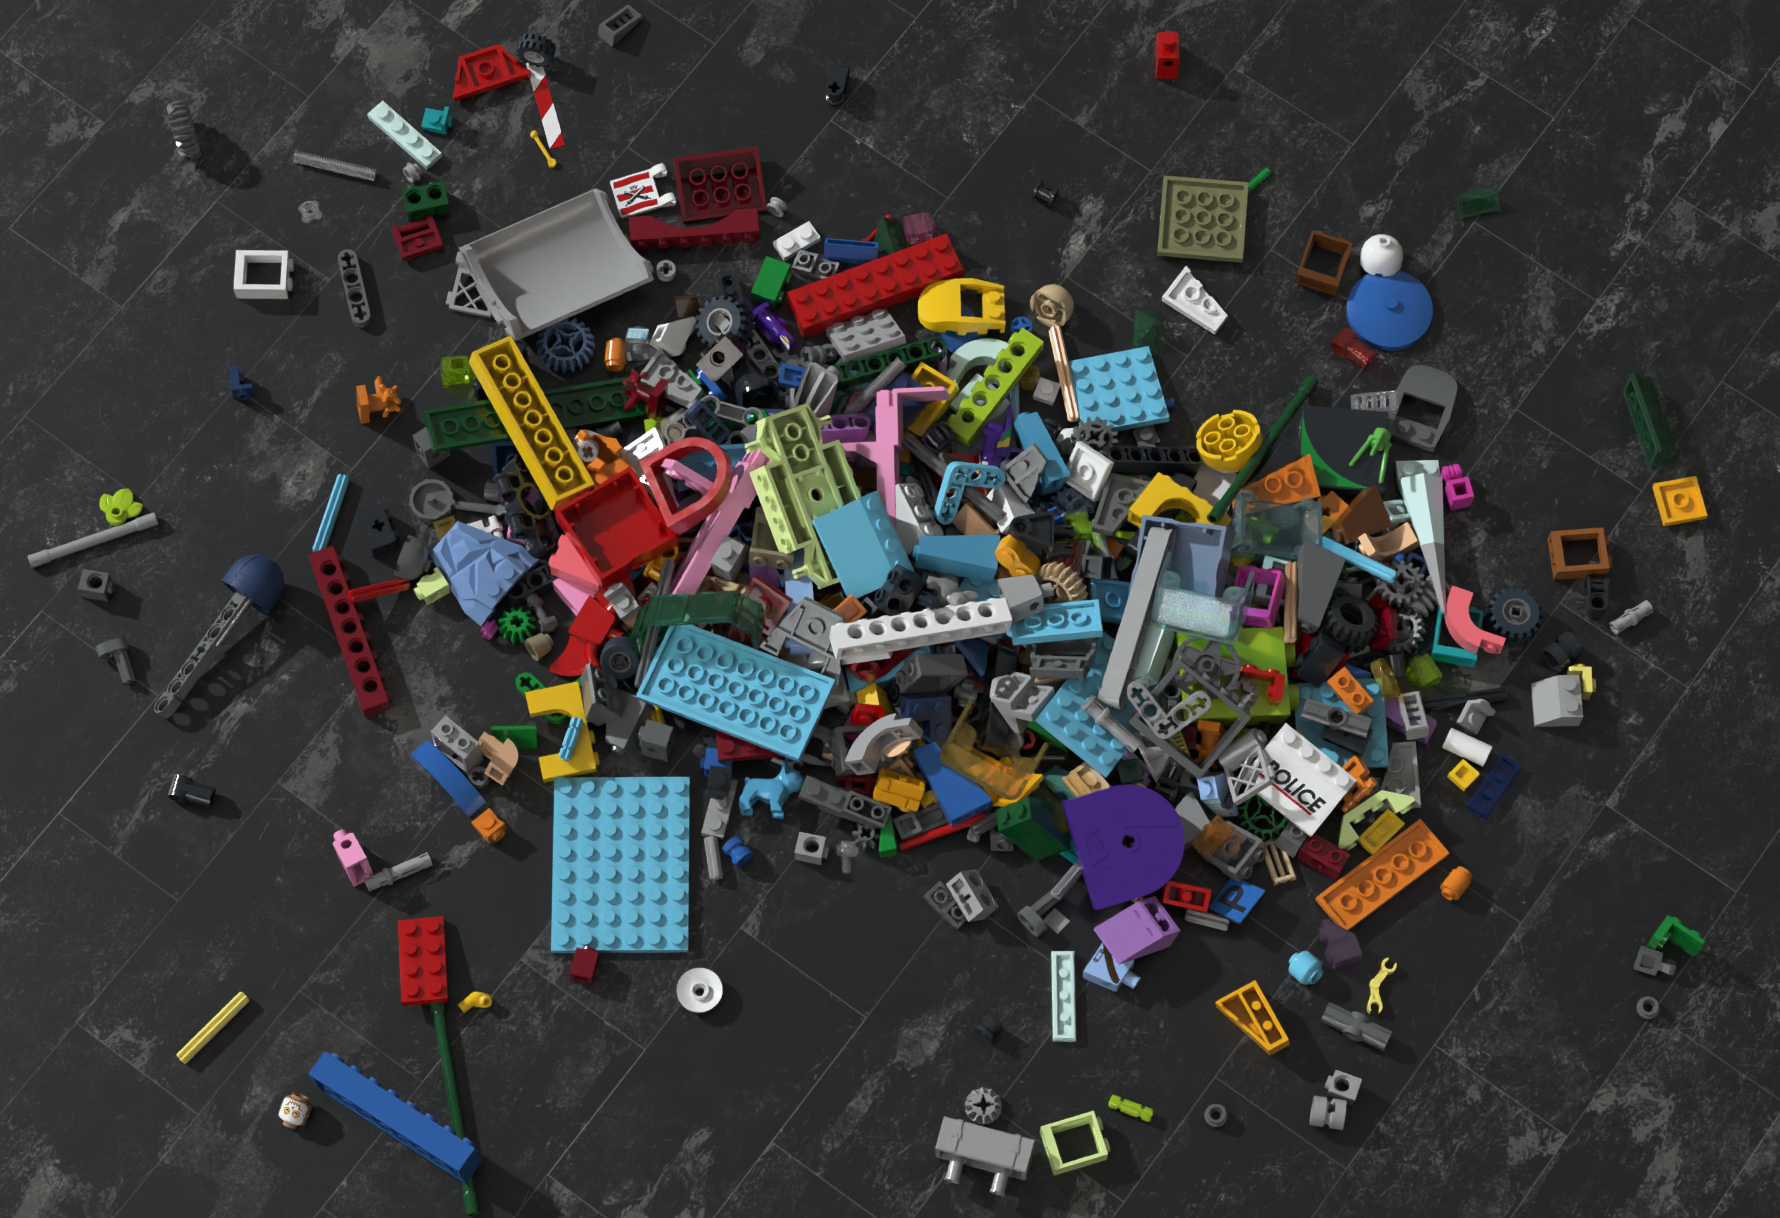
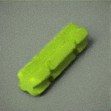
(1130, 1108)

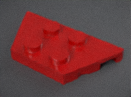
(486, 71)

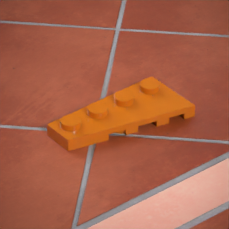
(1287, 484)

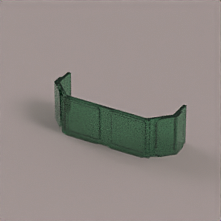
(699, 609)

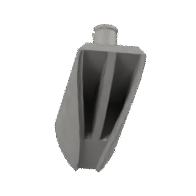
(817, 388)

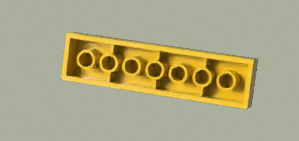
(531, 422)

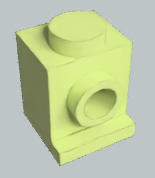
(432, 587)

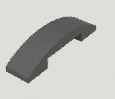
(917, 823)

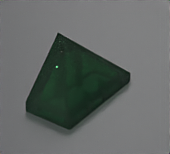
(1477, 201)
(889, 236)
(1144, 328)

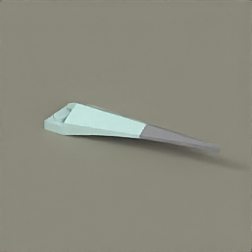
(1423, 497)

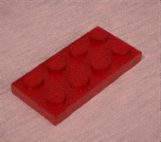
(422, 961)

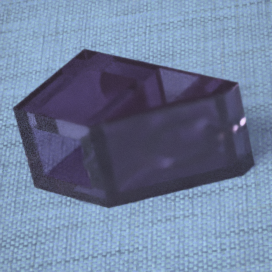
(1340, 944)

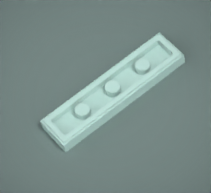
(1063, 996)

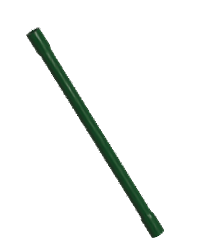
(1221, 507)
(438, 1011)

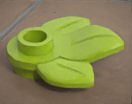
(119, 504)

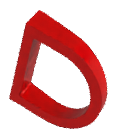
(685, 519)

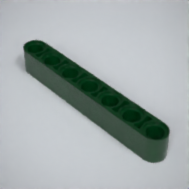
(883, 358)

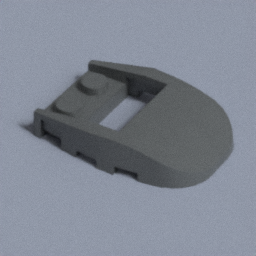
(1431, 386)
(1063, 665)

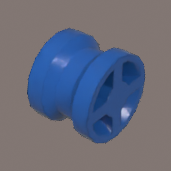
(1020, 322)

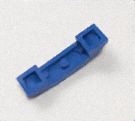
(449, 778)

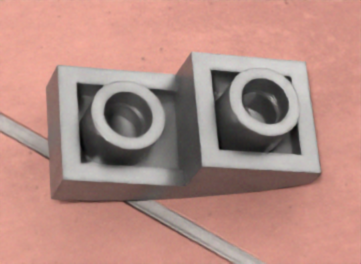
(813, 266)
(944, 903)

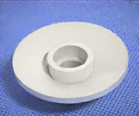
(699, 979)

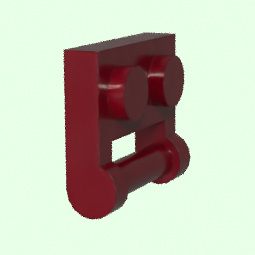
(420, 242)

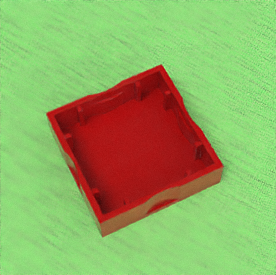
(616, 528)

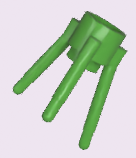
(1378, 441)

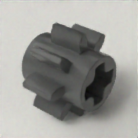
(966, 692)
(865, 842)

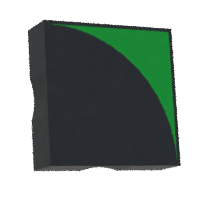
(1333, 440)

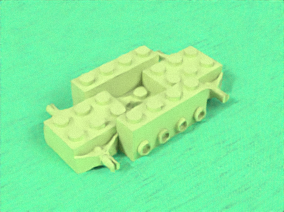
(785, 485)

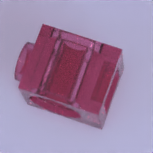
(918, 228)

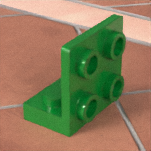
(1673, 930)

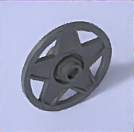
(1208, 661)

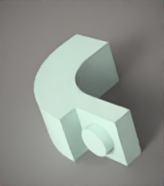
(974, 354)

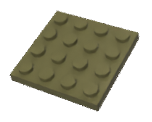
(1202, 219)

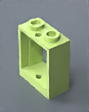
(1051, 1148)

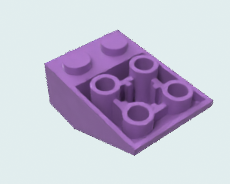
(1138, 930)

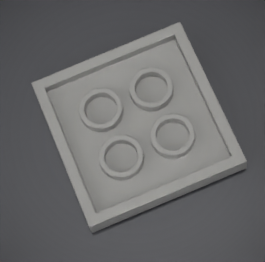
(865, 335)

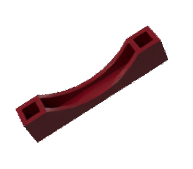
(737, 227)

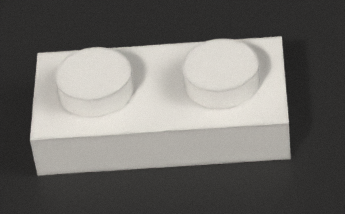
(796, 240)

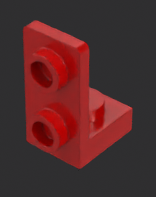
(1275, 689)

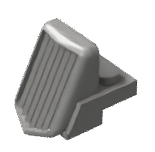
(1019, 699)

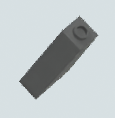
(1316, 578)

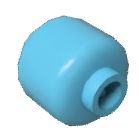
(1305, 967)

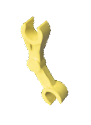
(1375, 984)

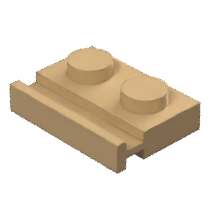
(1084, 780)

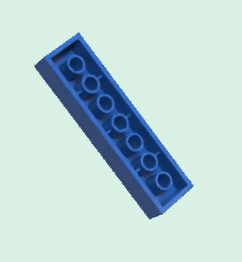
(395, 1117)

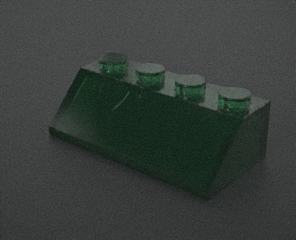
(1650, 420)

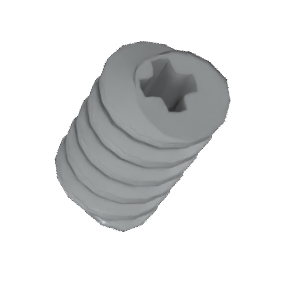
(1427, 600)

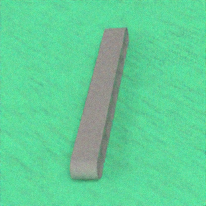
(1135, 619)

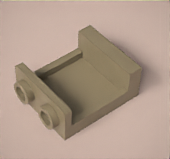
(763, 546)

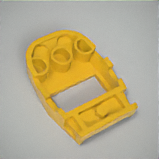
(941, 307)

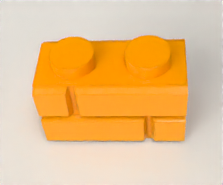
(898, 790)

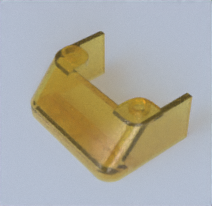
(981, 768)

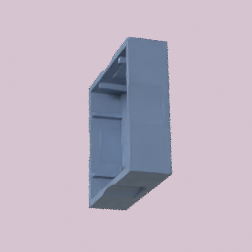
(1198, 555)

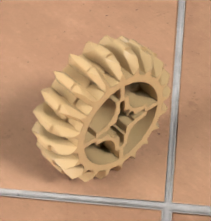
(1065, 583)

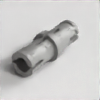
(1631, 617)

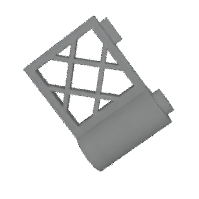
(452, 296)
(1240, 754)

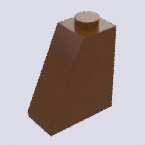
(1362, 516)

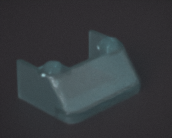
(1200, 613)

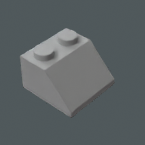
(1557, 701)

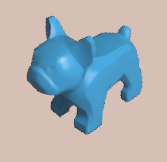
(771, 791)

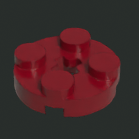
(1386, 629)

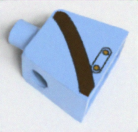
(1108, 973)

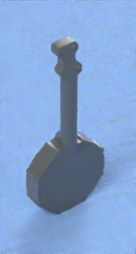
(434, 501)

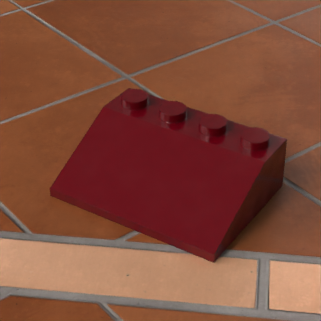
(719, 183)

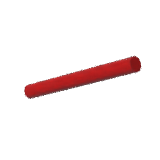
(939, 832)

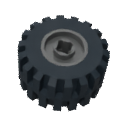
(1514, 616)

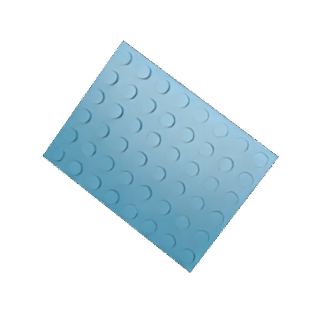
(621, 864)

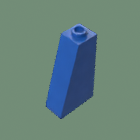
(956, 794)

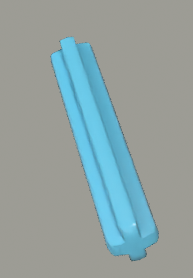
(331, 512)
(1360, 560)

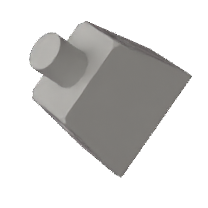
(730, 558)
(1023, 595)

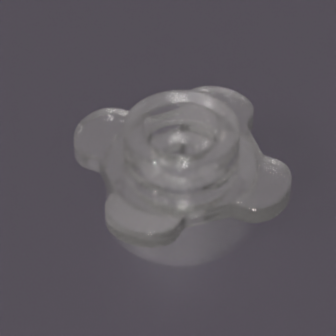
(307, 206)

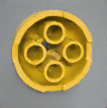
(1229, 441)

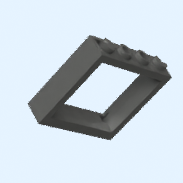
(1171, 748)

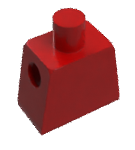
(1167, 50)

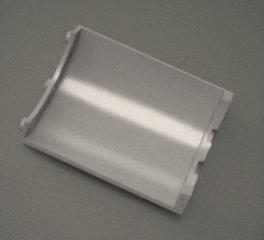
(555, 264)

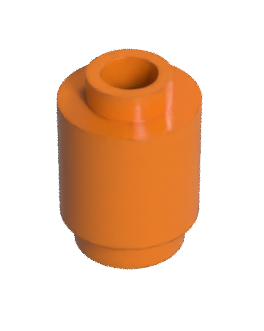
(615, 355)
(1456, 883)

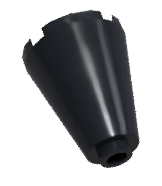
(752, 385)

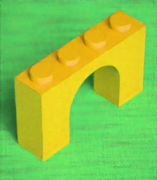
(1165, 494)
(568, 701)

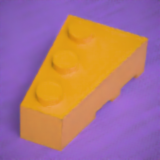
(1254, 1016)

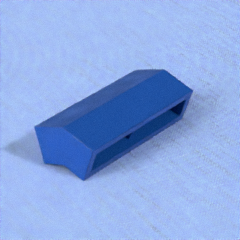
(850, 251)

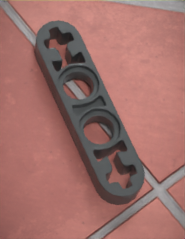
(353, 288)

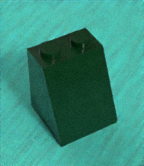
(1035, 827)

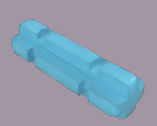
(570, 738)

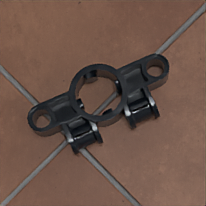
(518, 484)

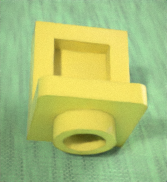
(1587, 684)

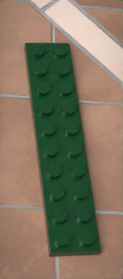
(574, 406)

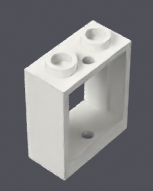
(261, 291)

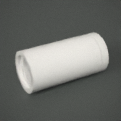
(1467, 747)

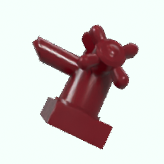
(654, 396)

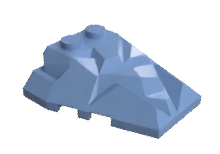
(480, 568)

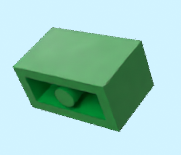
(771, 282)

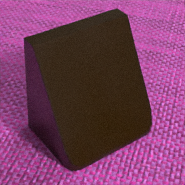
(687, 306)

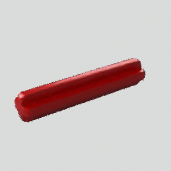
(378, 590)

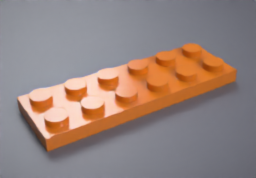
(1382, 876)

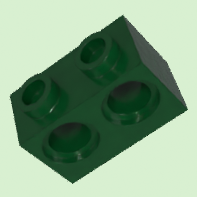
(426, 204)

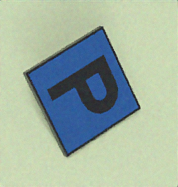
(1236, 900)

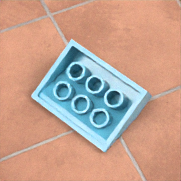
(861, 544)

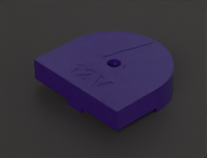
(1111, 868)

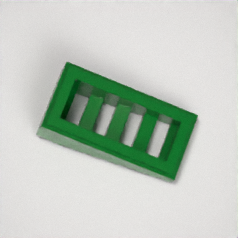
(887, 843)

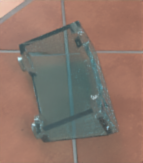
(1274, 527)

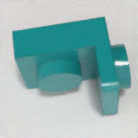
(437, 120)

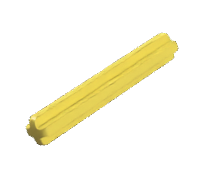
(212, 1027)

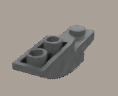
(844, 804)

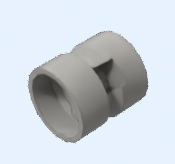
(1328, 1112)

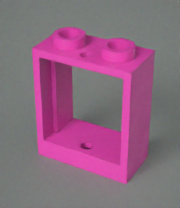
(1270, 576)

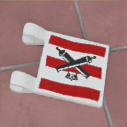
(639, 194)

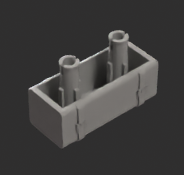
(984, 1149)

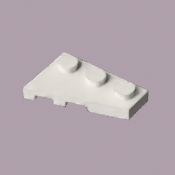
(1192, 300)

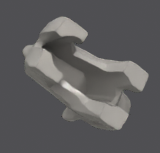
(947, 589)

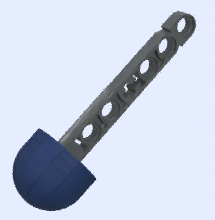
(255, 582)

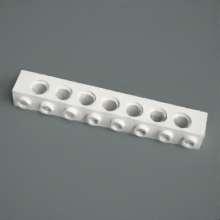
(954, 629)

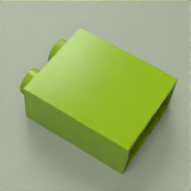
(1255, 647)

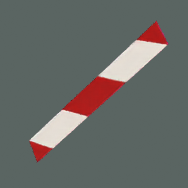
(546, 106)

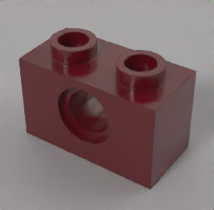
(1323, 856)

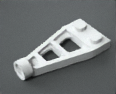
(642, 448)

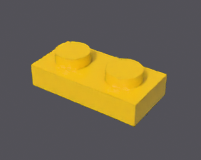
(1380, 832)

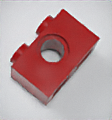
(1186, 895)

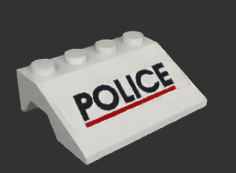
(1305, 781)

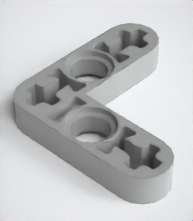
(1162, 716)

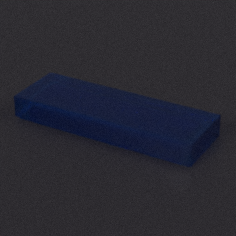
(1493, 786)

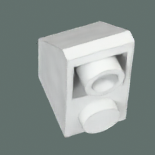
(673, 336)

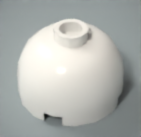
(1381, 255)

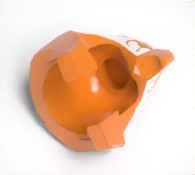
(608, 450)

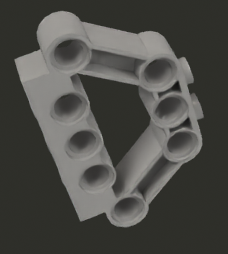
(726, 413)

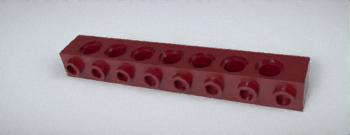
(370, 702)

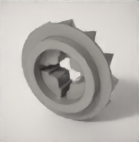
(1247, 687)
(975, 1113)

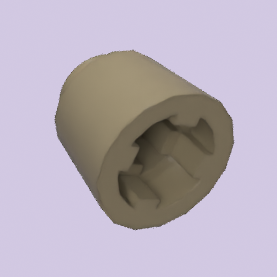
(538, 645)

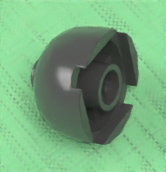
(413, 559)

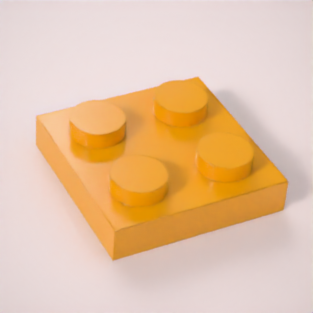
(1679, 501)

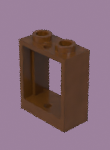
(1317, 280)

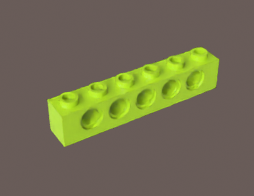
(1021, 341)

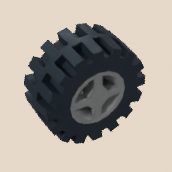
(536, 50)

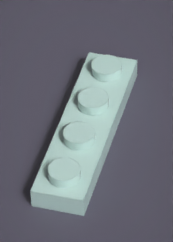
(404, 135)

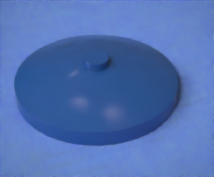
(1389, 310)

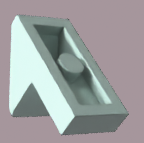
(1397, 513)

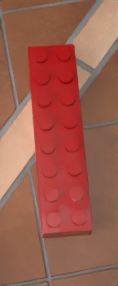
(873, 285)

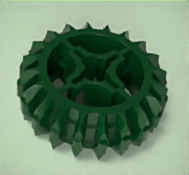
(1250, 820)

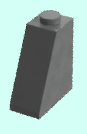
(624, 731)

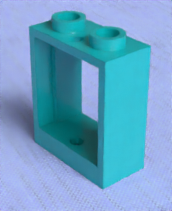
(1451, 654)

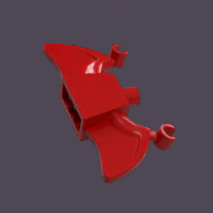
(594, 627)

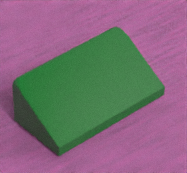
(522, 736)

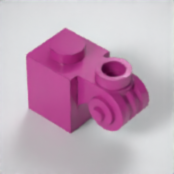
(1457, 489)

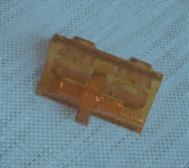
(1212, 836)

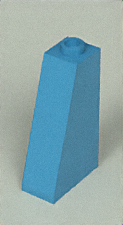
(1031, 430)
(958, 555)

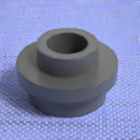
(1650, 1001)
(1215, 1108)

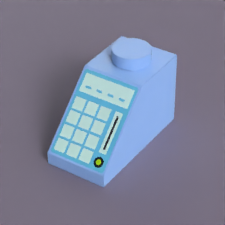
(1211, 790)

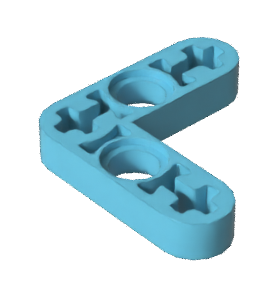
(958, 482)

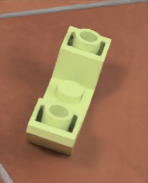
(1396, 801)

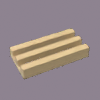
(1282, 879)

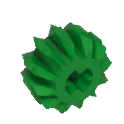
(509, 628)

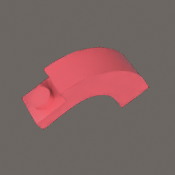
(1462, 627)

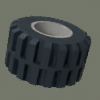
(723, 316)

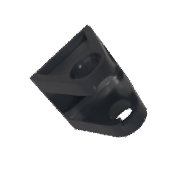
(1041, 533)

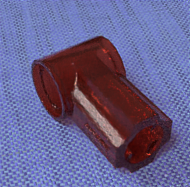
(1348, 344)

